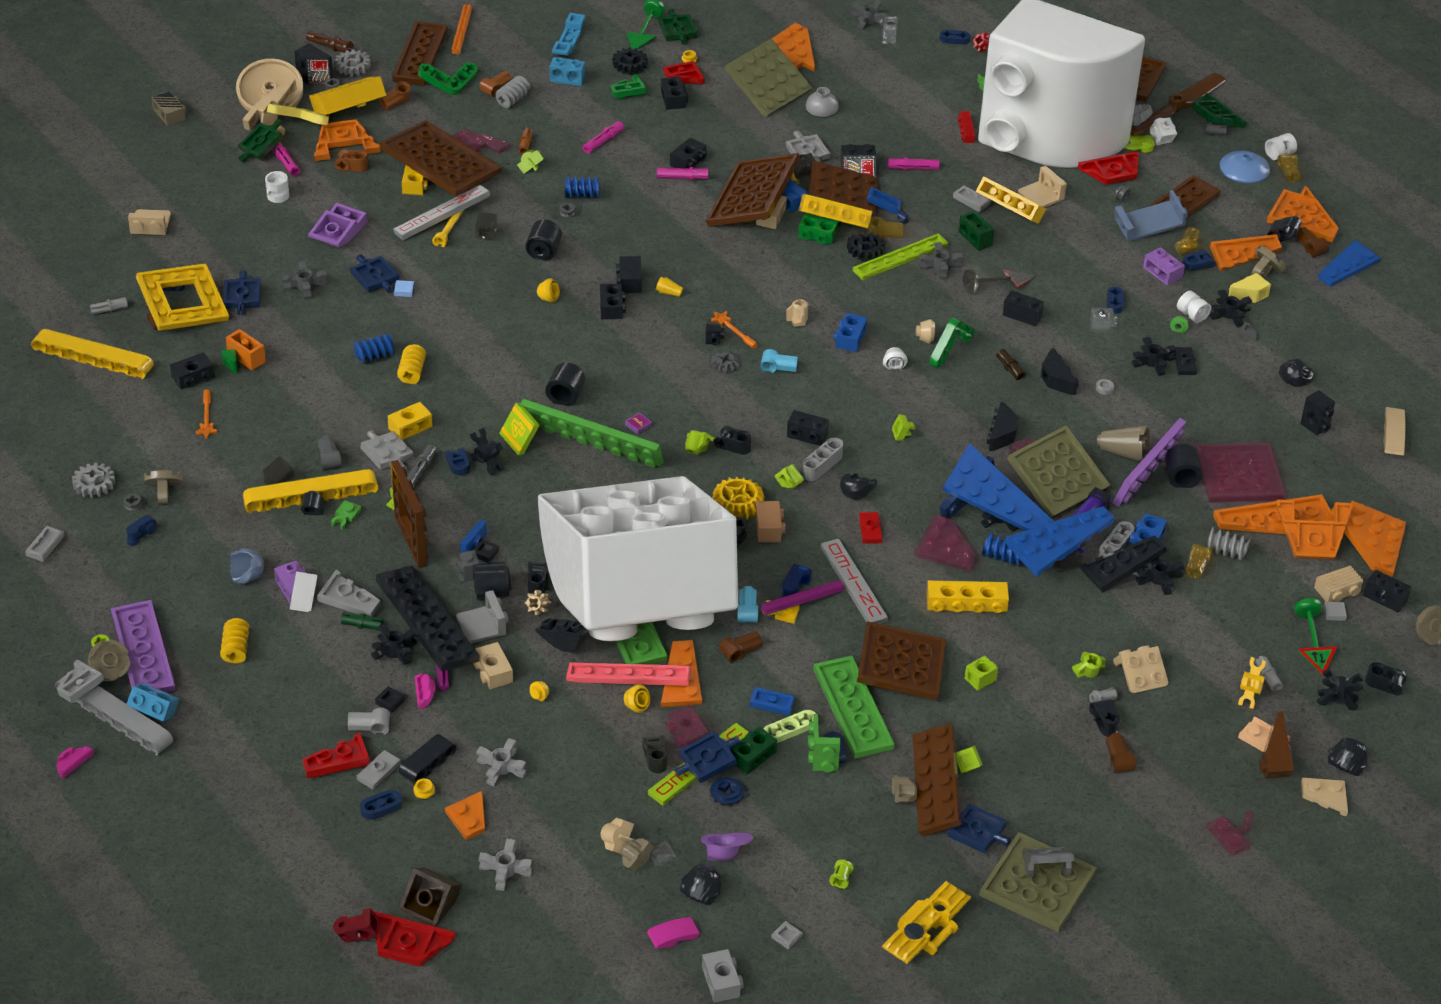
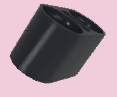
(1285, 228)

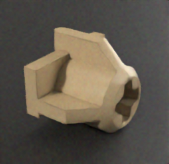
(798, 313)
(616, 834)

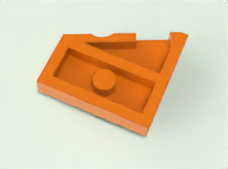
(468, 815)

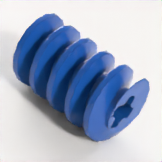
(581, 187)
(374, 348)
(999, 549)

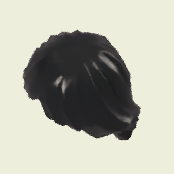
(1296, 372)
(855, 487)
(1348, 756)
(701, 884)

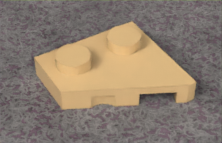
(1326, 793)

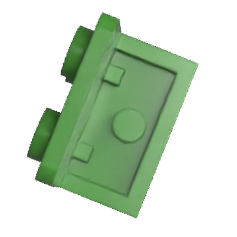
(824, 750)

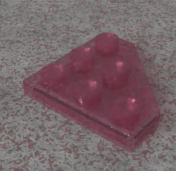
(946, 545)

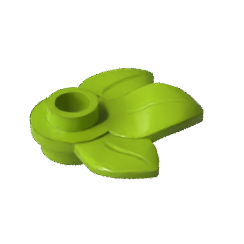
(1145, 143)

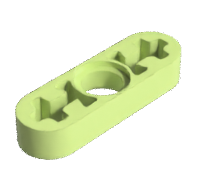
(794, 720)

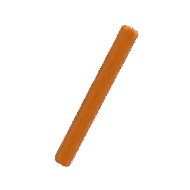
(461, 29)

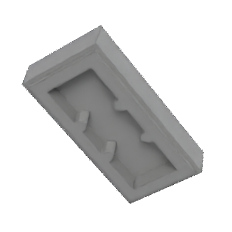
(971, 198)
(44, 543)
(378, 769)

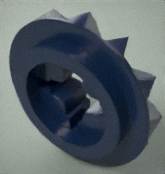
(721, 785)

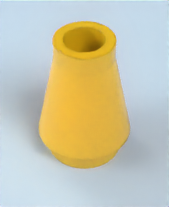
(668, 287)

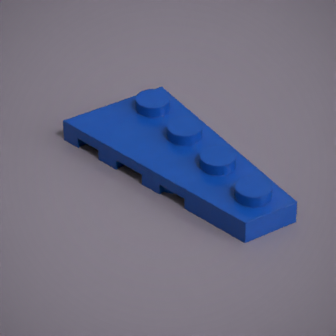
(1348, 263)

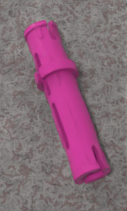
(607, 134)
(905, 163)
(292, 167)
(678, 173)

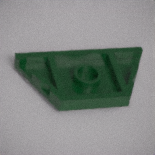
(1217, 112)

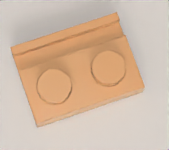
(1256, 733)

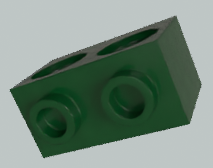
(976, 230)
(754, 749)

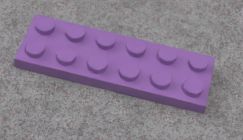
(1149, 463)
(141, 636)

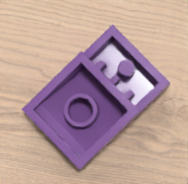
(338, 225)

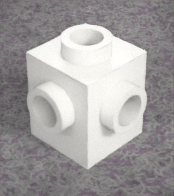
(1163, 131)

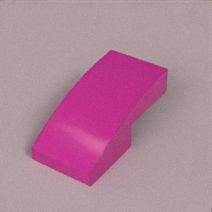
(670, 932)

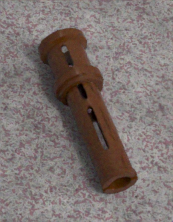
(335, 43)

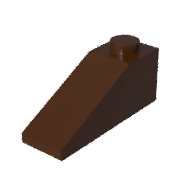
(1276, 757)

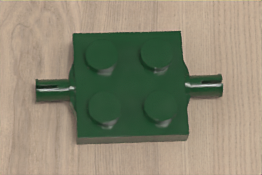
(677, 27)
(261, 141)

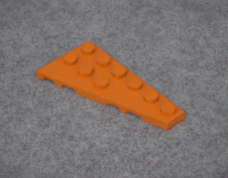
(1265, 516)

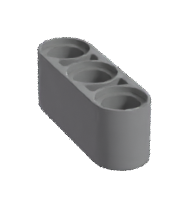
(822, 459)

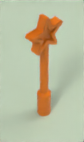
(723, 319)
(206, 428)

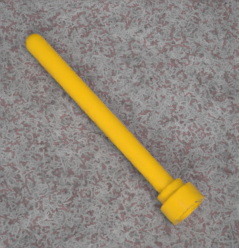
(442, 237)

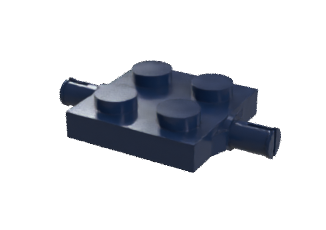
(374, 273)
(242, 293)
(707, 756)
(979, 829)

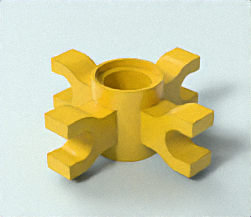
(1252, 682)

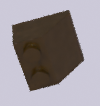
(429, 895)

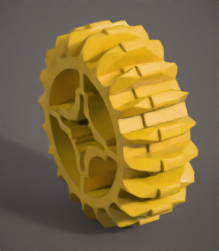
(738, 496)

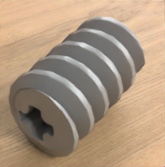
(512, 92)
(1228, 544)

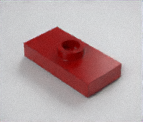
(870, 527)

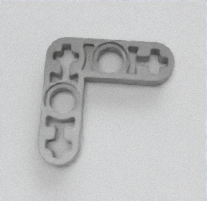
(1116, 534)

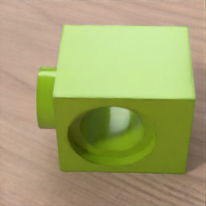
(981, 673)

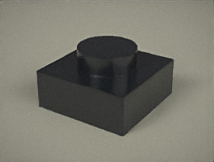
(486, 550)
(389, 699)

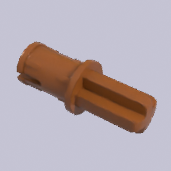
(525, 141)

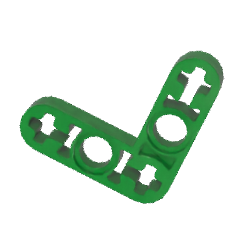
(448, 85)
(953, 330)

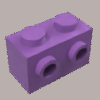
(1164, 266)
(285, 577)

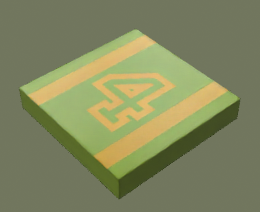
(519, 429)

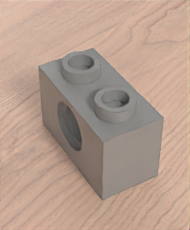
(722, 975)

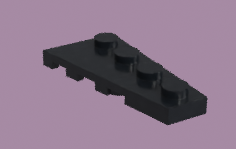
(1116, 567)

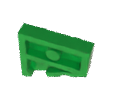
(631, 88)

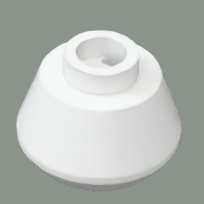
(894, 359)

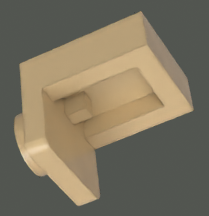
(269, 118)

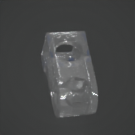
(890, 31)

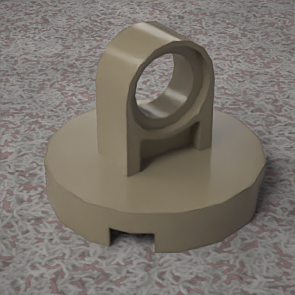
(1267, 262)
(163, 480)
(1429, 625)
(109, 659)

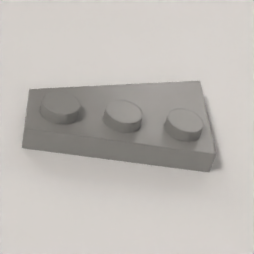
(346, 596)

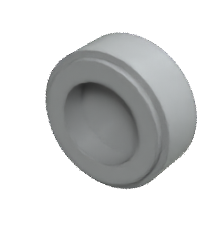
(1104, 387)

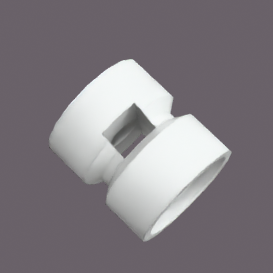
(1280, 145)
(277, 186)
(1194, 306)

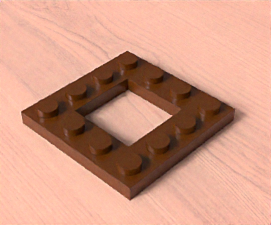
(404, 499)

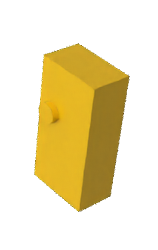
(348, 95)

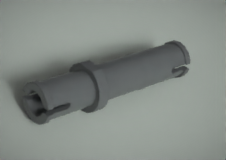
(422, 462)

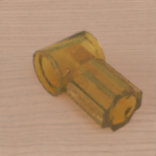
(1288, 165)
(890, 229)
(1188, 241)
(1198, 560)

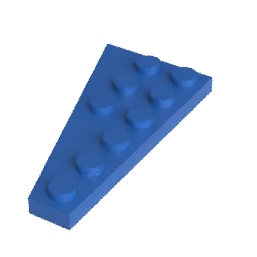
(1056, 540)

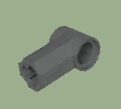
(329, 455)

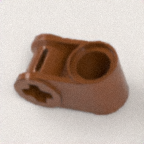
(353, 160)

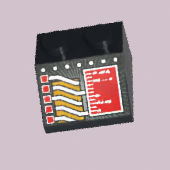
(313, 64)
(859, 158)

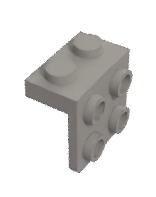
(484, 621)

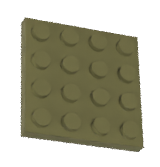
(768, 77)
(1057, 471)
(1041, 898)

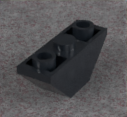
(1057, 374)
(1003, 428)
(562, 633)

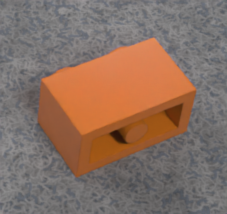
(248, 350)

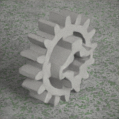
(352, 63)
(1141, 113)
(93, 480)

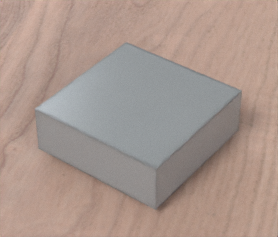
(1335, 611)
(787, 935)

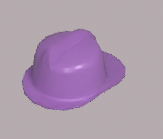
(724, 846)

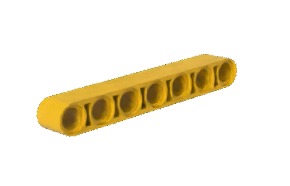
(92, 353)
(291, 493)

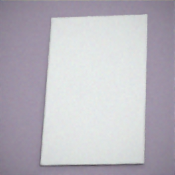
(303, 592)

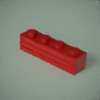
(966, 127)

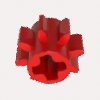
(981, 42)

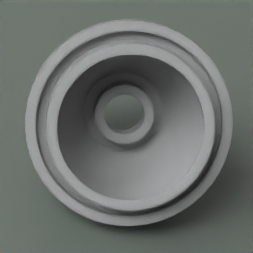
(822, 103)

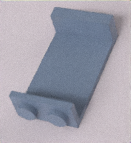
(1151, 219)

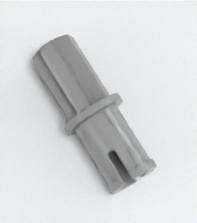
(109, 305)
(1270, 674)

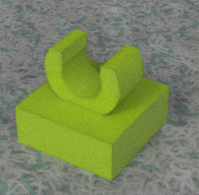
(901, 427)
(968, 759)

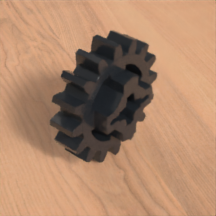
(629, 60)
(864, 245)

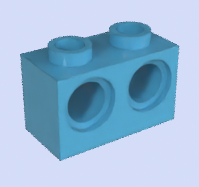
(567, 71)
(152, 701)

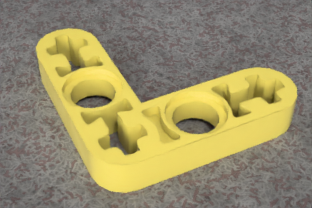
(298, 112)

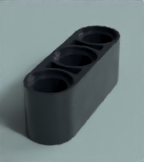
(426, 758)

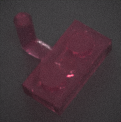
(1229, 836)

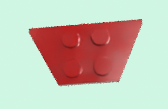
(1112, 168)
(410, 940)

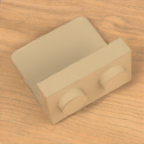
(1047, 190)
(149, 222)
(1142, 668)

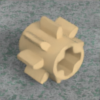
(537, 602)

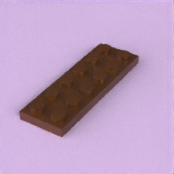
(420, 49)
(936, 779)

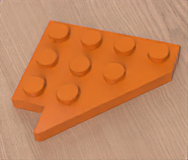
(796, 45)
(1308, 210)
(1375, 536)

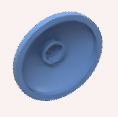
(1244, 166)

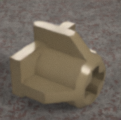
(903, 789)
(636, 853)

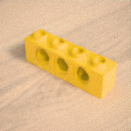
(1011, 200)
(835, 210)
(967, 596)

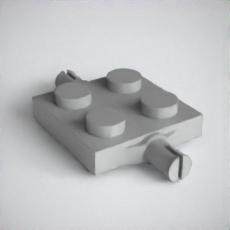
(807, 145)
(386, 449)

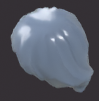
(246, 566)

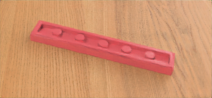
(629, 674)

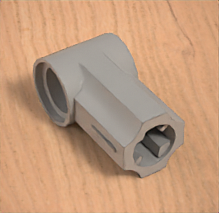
(374, 721)

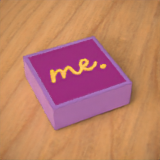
(638, 423)

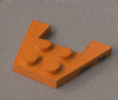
(343, 134)
(1314, 538)

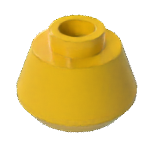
(548, 290)
(637, 698)

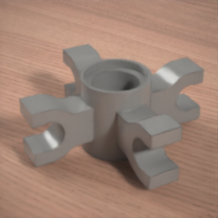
(501, 762)
(505, 864)

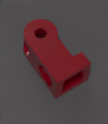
(357, 927)

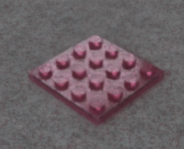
(1240, 472)

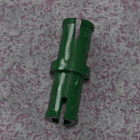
(361, 620)

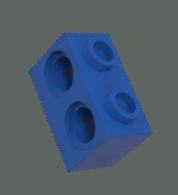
(850, 332)
(1148, 527)

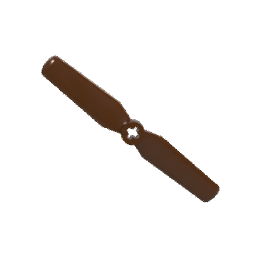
(1181, 100)

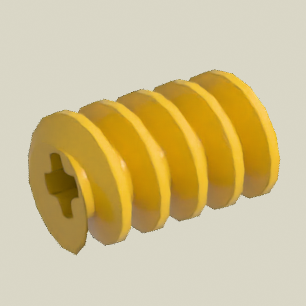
(411, 364)
(234, 640)

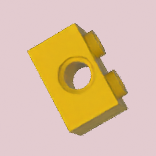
(410, 420)

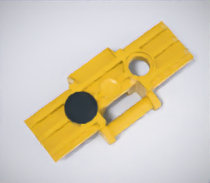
(921, 917)

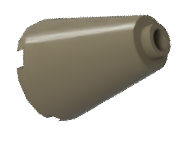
(1126, 442)

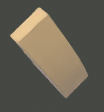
(279, 95)
(1394, 431)

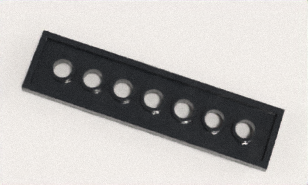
(416, 603)

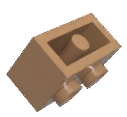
(768, 521)

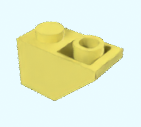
(1252, 286)

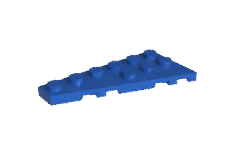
(988, 489)

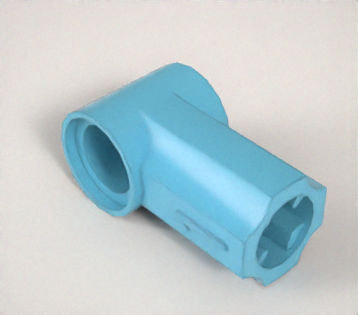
(773, 361)
(747, 605)

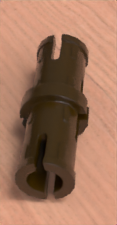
(1010, 364)

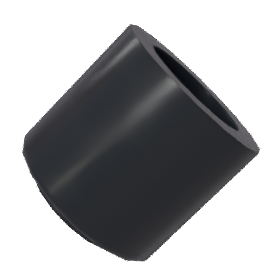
(543, 240)
(565, 384)
(1183, 466)
(491, 577)

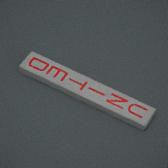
(441, 212)
(854, 582)

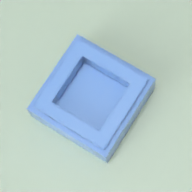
(404, 288)

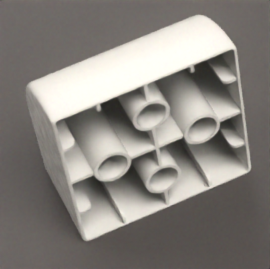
(1059, 86)
(640, 555)

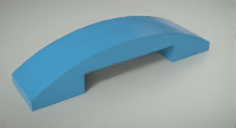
(570, 35)

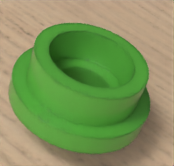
(1179, 320)

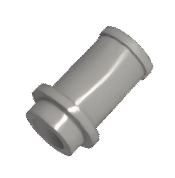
(1103, 695)

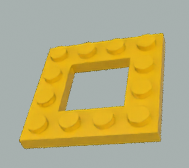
(165, 318)

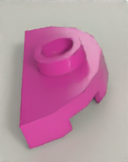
(424, 689)
(72, 759)

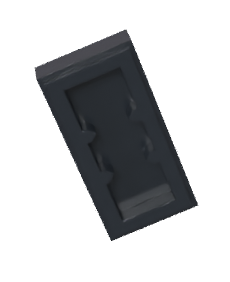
(1185, 361)

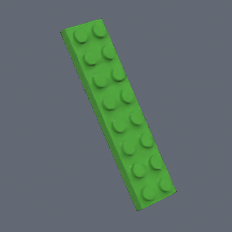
(596, 434)

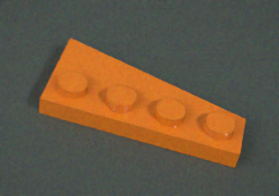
(1241, 251)
(683, 654)

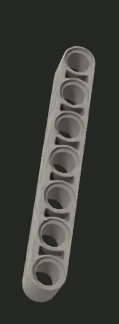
(124, 719)

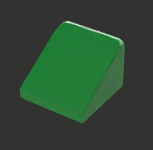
(230, 360)

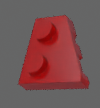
(687, 71)

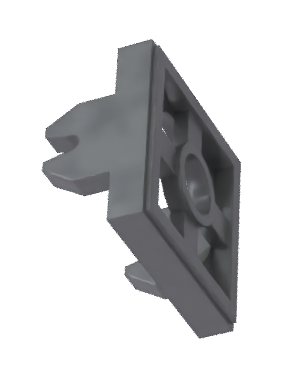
(1047, 855)

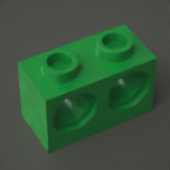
(818, 229)

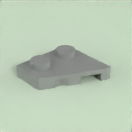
(79, 681)

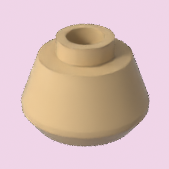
(926, 331)

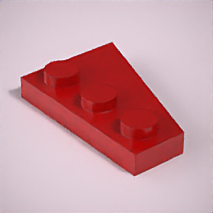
(343, 757)

